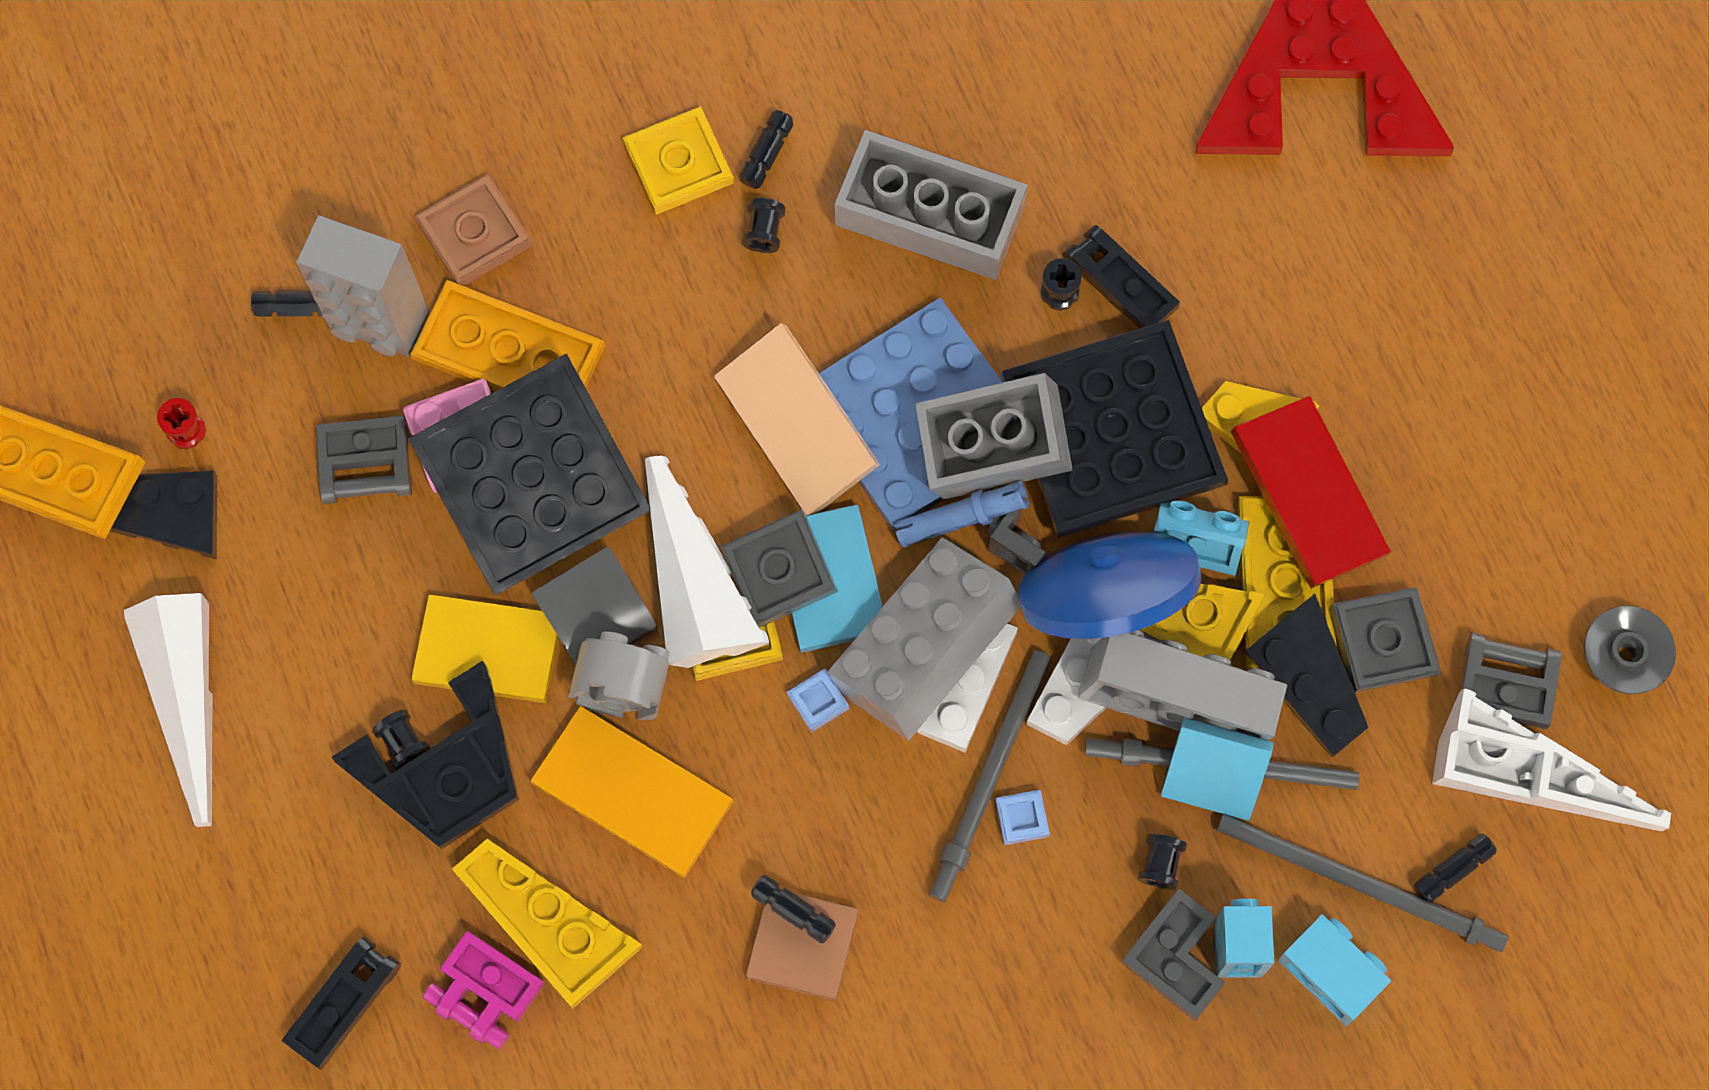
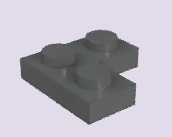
(1163, 956)

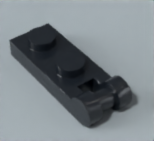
(1122, 279)
(340, 1003)

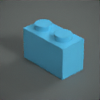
(1243, 939)
(1335, 969)

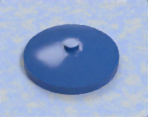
(1110, 585)

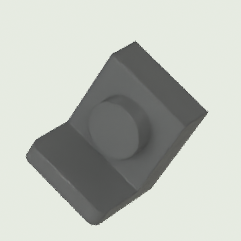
(1016, 549)

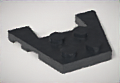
(455, 781)

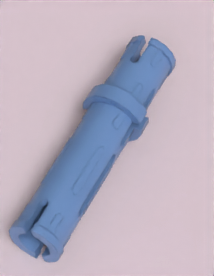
(976, 509)

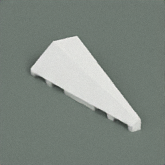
(697, 596)
(174, 657)
(1502, 759)

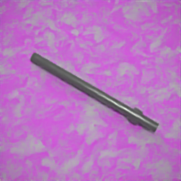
(1132, 753)
(956, 854)

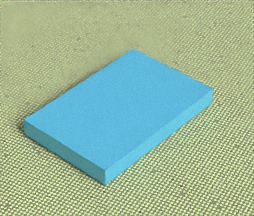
(847, 555)

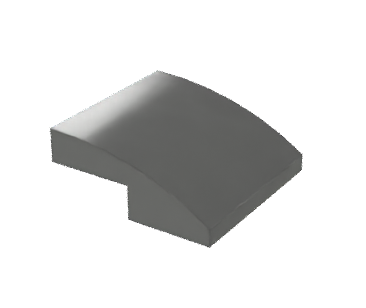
(594, 600)

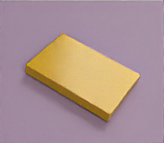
(510, 640)

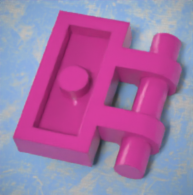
(491, 977)

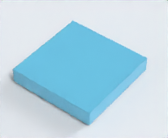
(1217, 769)

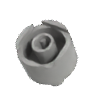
(619, 676)

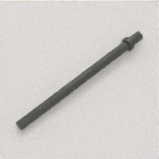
(1472, 930)

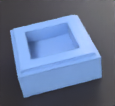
(817, 700)
(1022, 817)

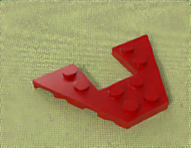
(1323, 42)

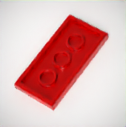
(1310, 491)

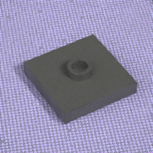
(779, 568)
(1384, 640)

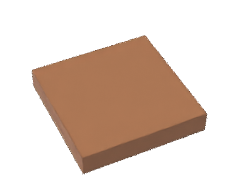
(473, 230)
(795, 960)

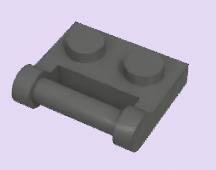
(359, 446)
(1522, 696)

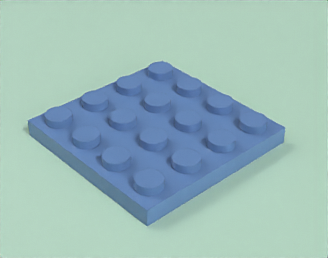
(878, 391)

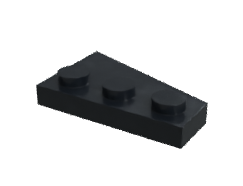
(173, 510)
(1318, 687)

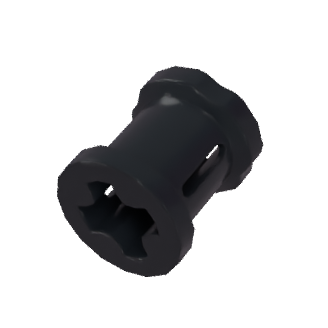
(763, 225)
(1061, 270)
(400, 738)
(1162, 861)

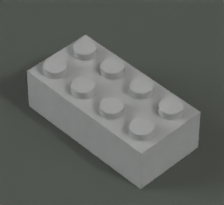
(930, 204)
(363, 287)
(925, 638)
(1170, 684)

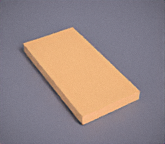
(796, 420)

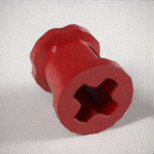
(170, 416)

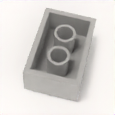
(993, 436)

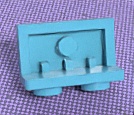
(1213, 536)

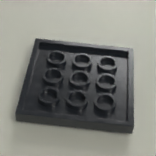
(1128, 429)
(530, 474)

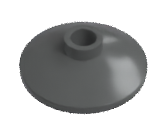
(1640, 633)

